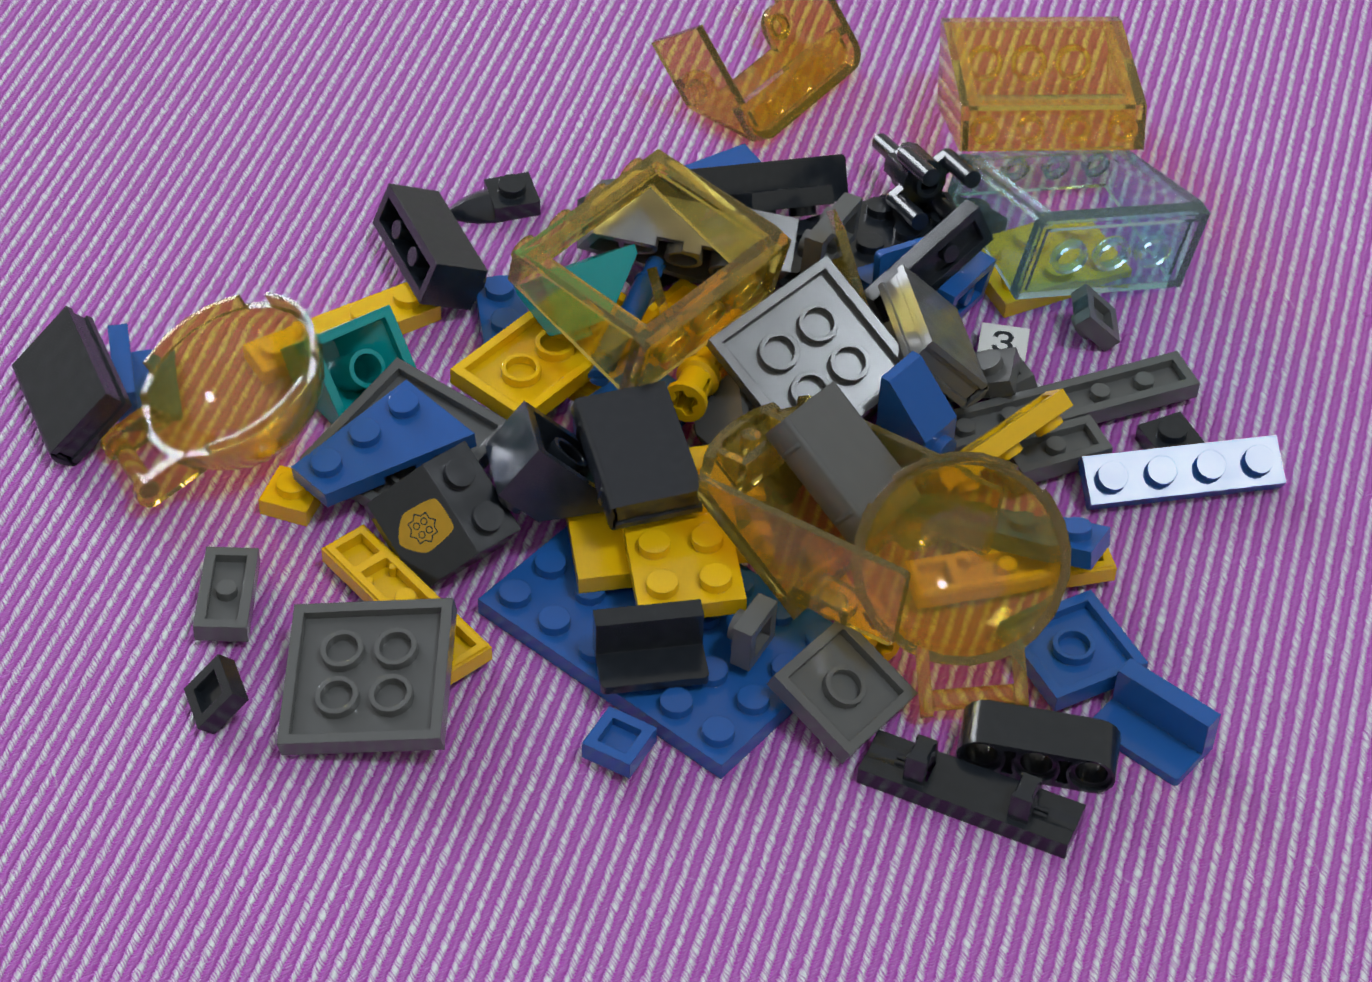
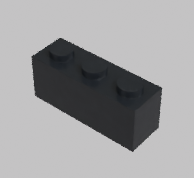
(430, 247)

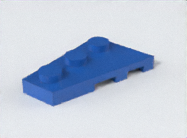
(386, 438)

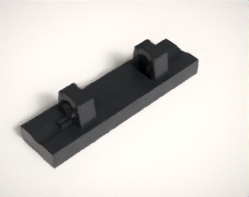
(971, 792)

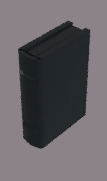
(71, 386)
(637, 455)

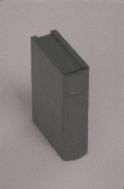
(935, 331)
(835, 457)

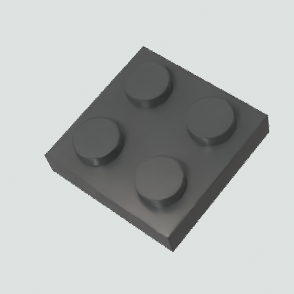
(842, 689)

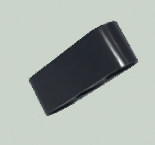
(1048, 744)

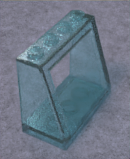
(1111, 249)

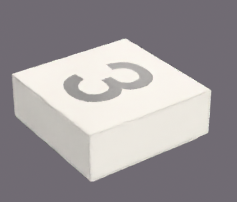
(1002, 336)

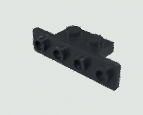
(783, 184)

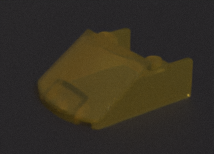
(789, 534)

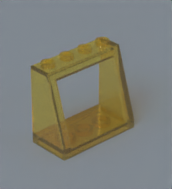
(1040, 84)
(608, 334)

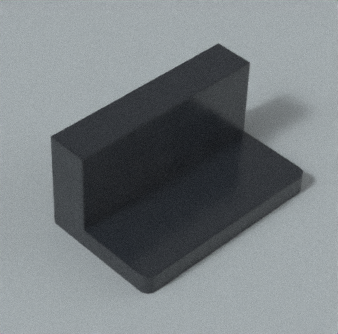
(650, 646)

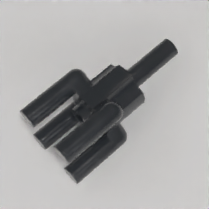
(921, 178)

